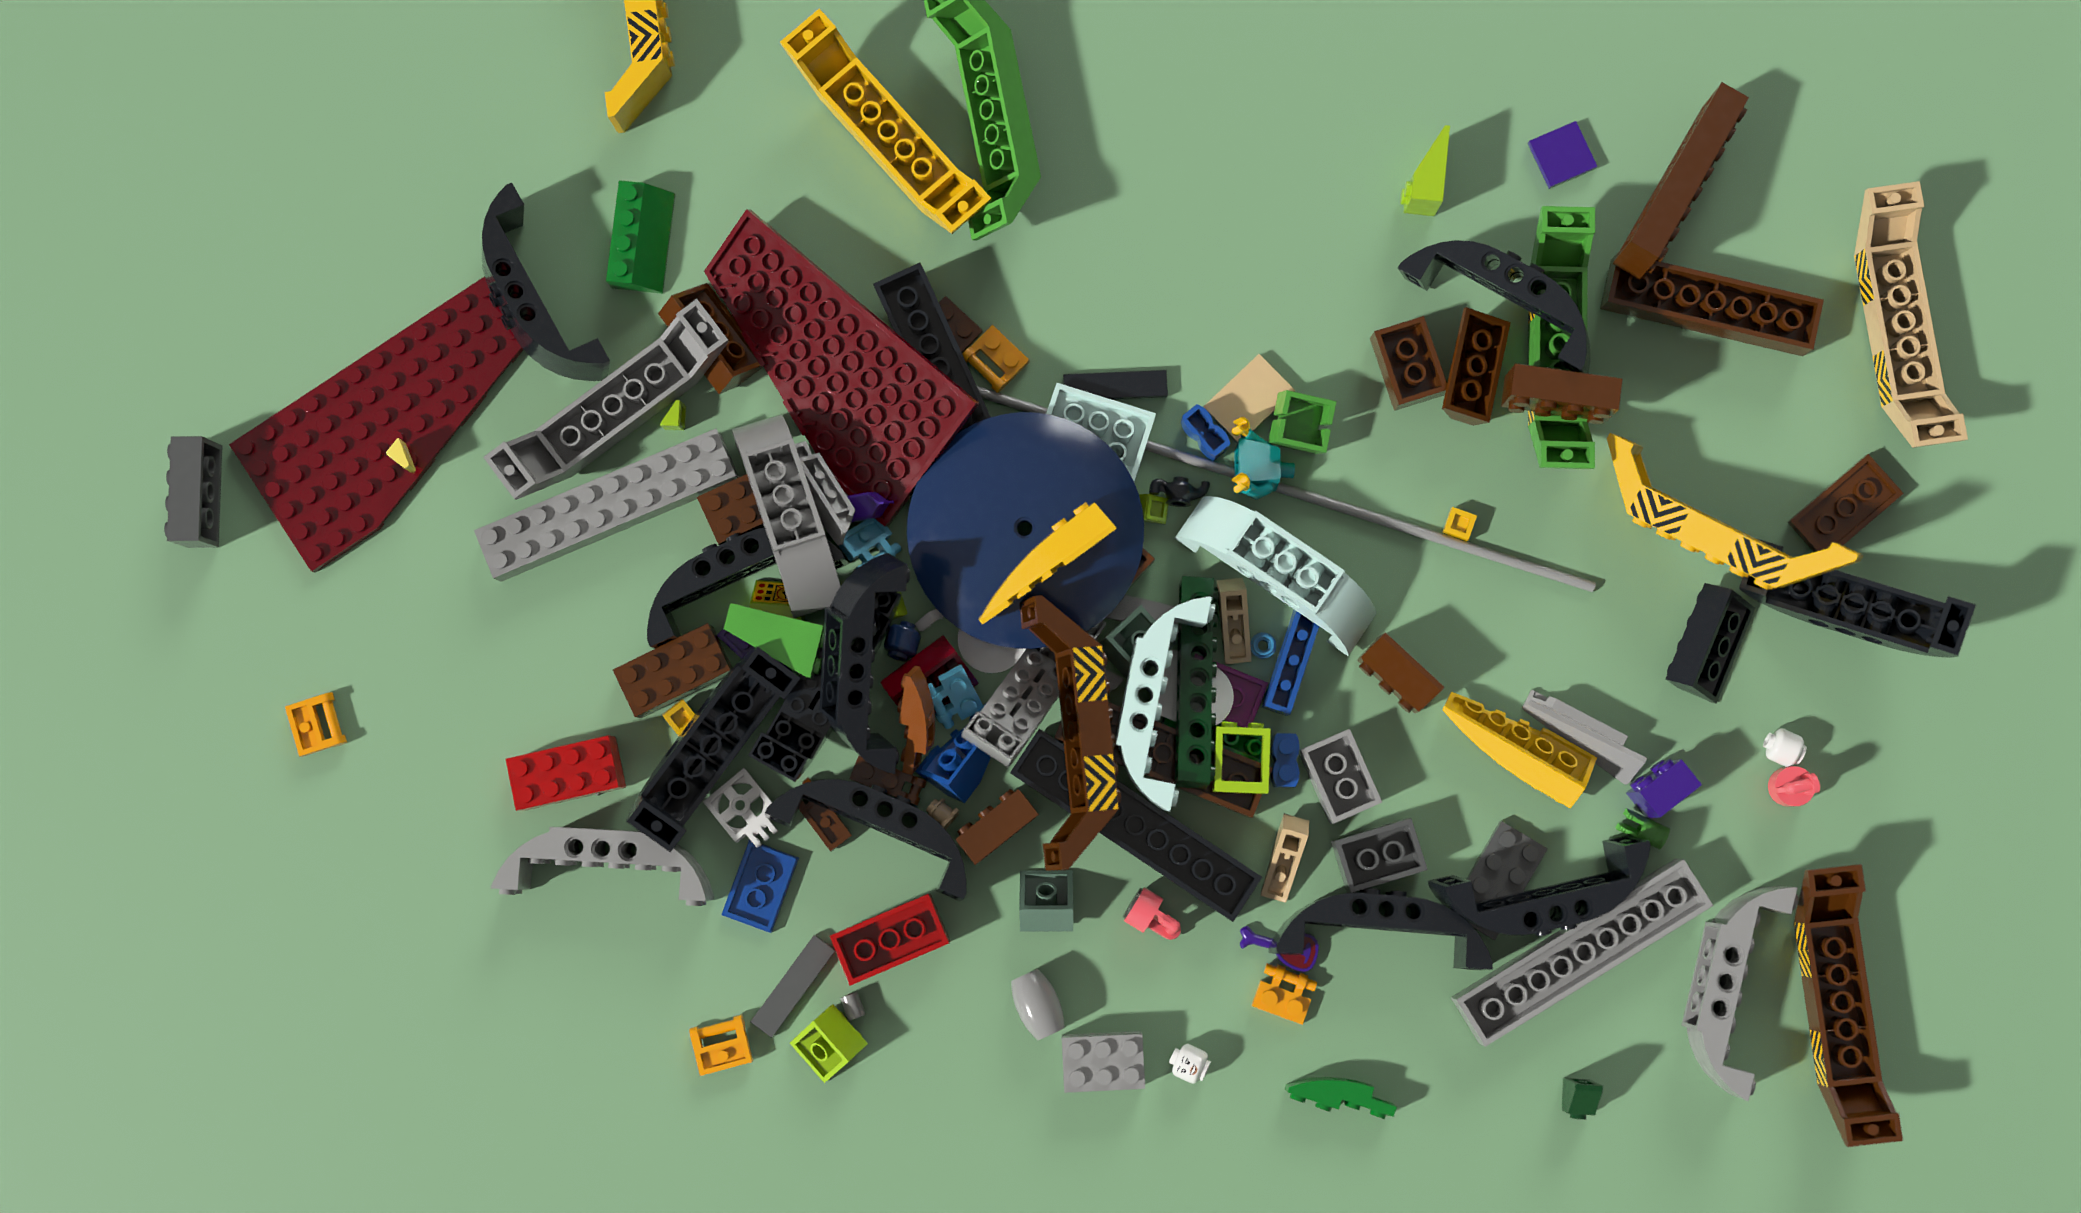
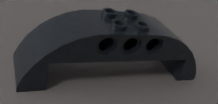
(1475, 263)
(520, 302)
(689, 584)
(1871, 611)
(709, 746)
(925, 835)
(1552, 905)
(1426, 918)

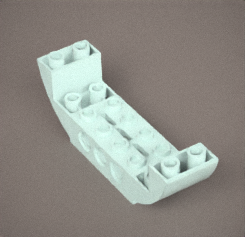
(1281, 567)
(1153, 649)

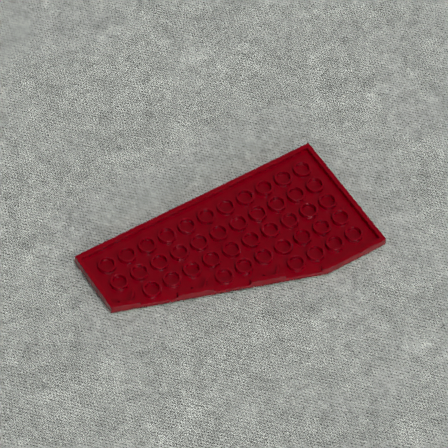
(843, 373)
(326, 452)

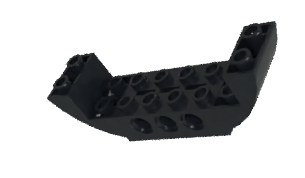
(849, 655)
(800, 725)

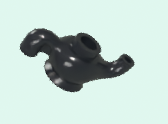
(1179, 491)

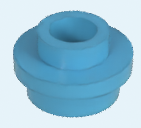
(1271, 643)

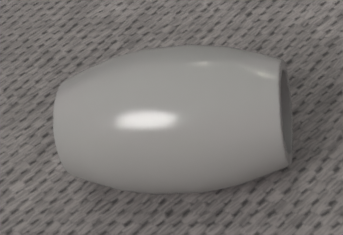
(1037, 1004)

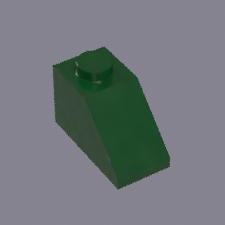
(1580, 1097)

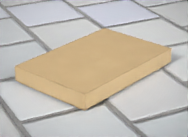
(1248, 395)

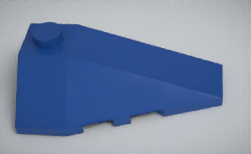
(955, 766)

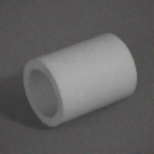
(852, 1006)

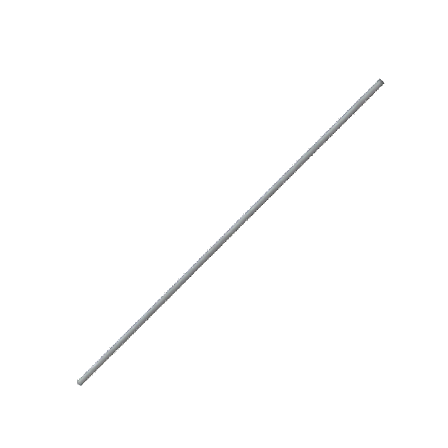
(1334, 504)

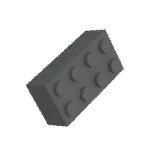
(193, 492)

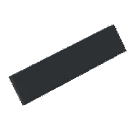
(1121, 384)

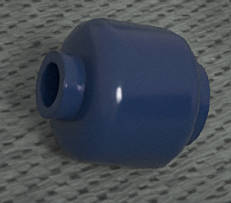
(902, 641)

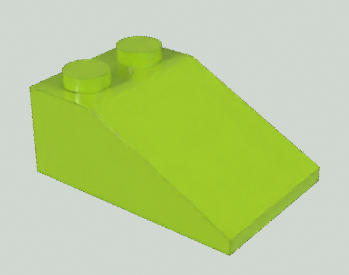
(1426, 188)

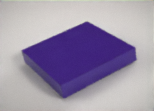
(1562, 154)

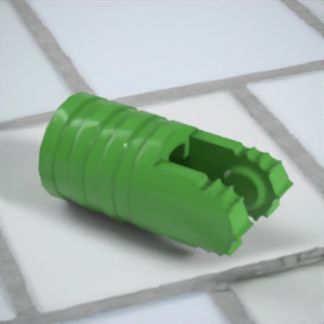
(1647, 829)

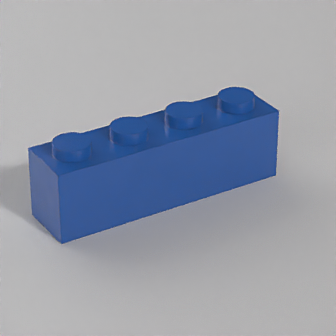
(1290, 664)

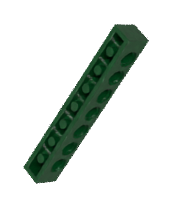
(1186, 772)

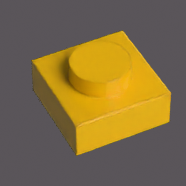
(1459, 524)
(679, 716)

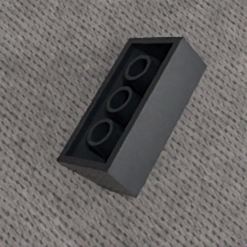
(1710, 642)

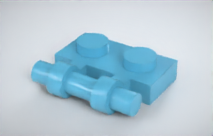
(864, 538)
(961, 693)

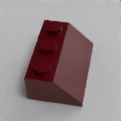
(933, 661)

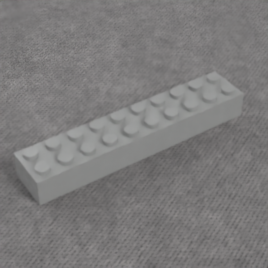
(605, 505)
(1580, 954)

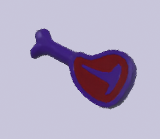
(1296, 962)

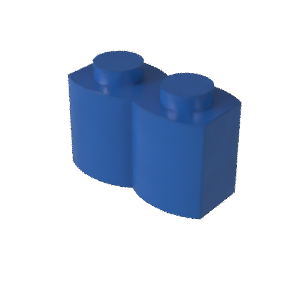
(1200, 427)
(1284, 751)

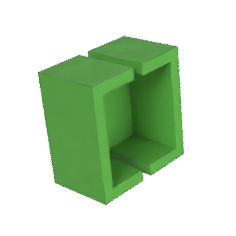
(1299, 422)

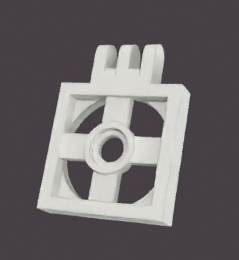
(755, 824)

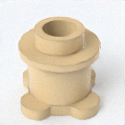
(942, 812)

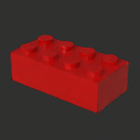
(565, 773)
(890, 939)

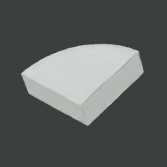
(926, 621)

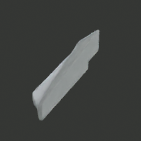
(830, 500)
(1587, 734)

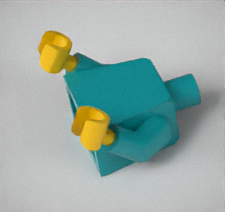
(1257, 463)

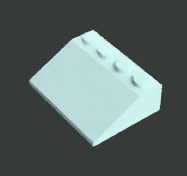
(1116, 423)

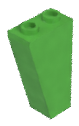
(781, 637)

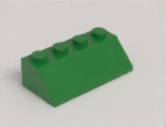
(640, 237)

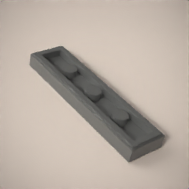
(793, 986)

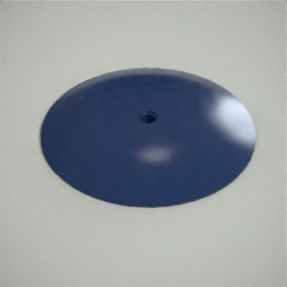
(1011, 474)

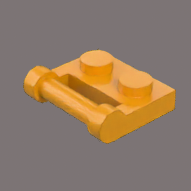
(1001, 353)
(307, 726)
(721, 1054)

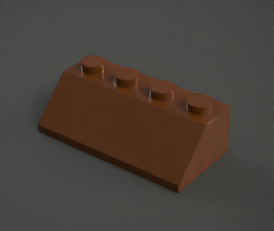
(736, 360)
(1475, 367)

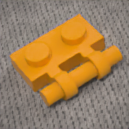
(1281, 1001)

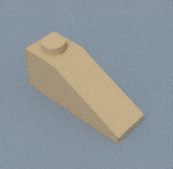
(1234, 620)
(1285, 857)

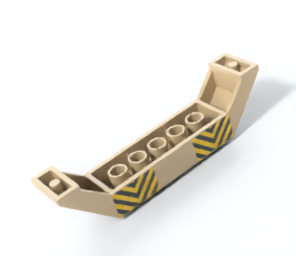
(1901, 318)

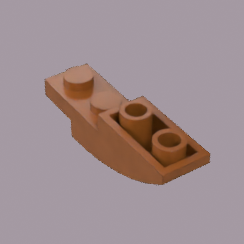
(918, 714)

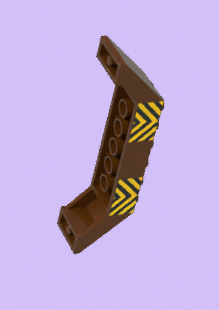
(1084, 726)
(1841, 1006)

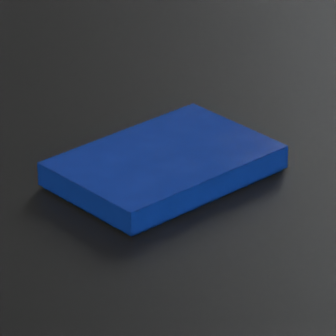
(760, 886)

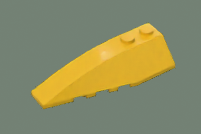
(1056, 550)
(1532, 755)

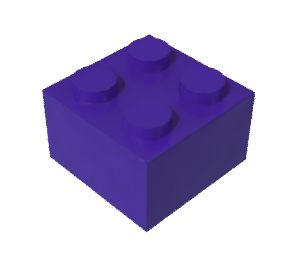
(1663, 788)

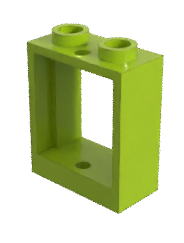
(1236, 786)

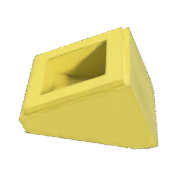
(400, 453)

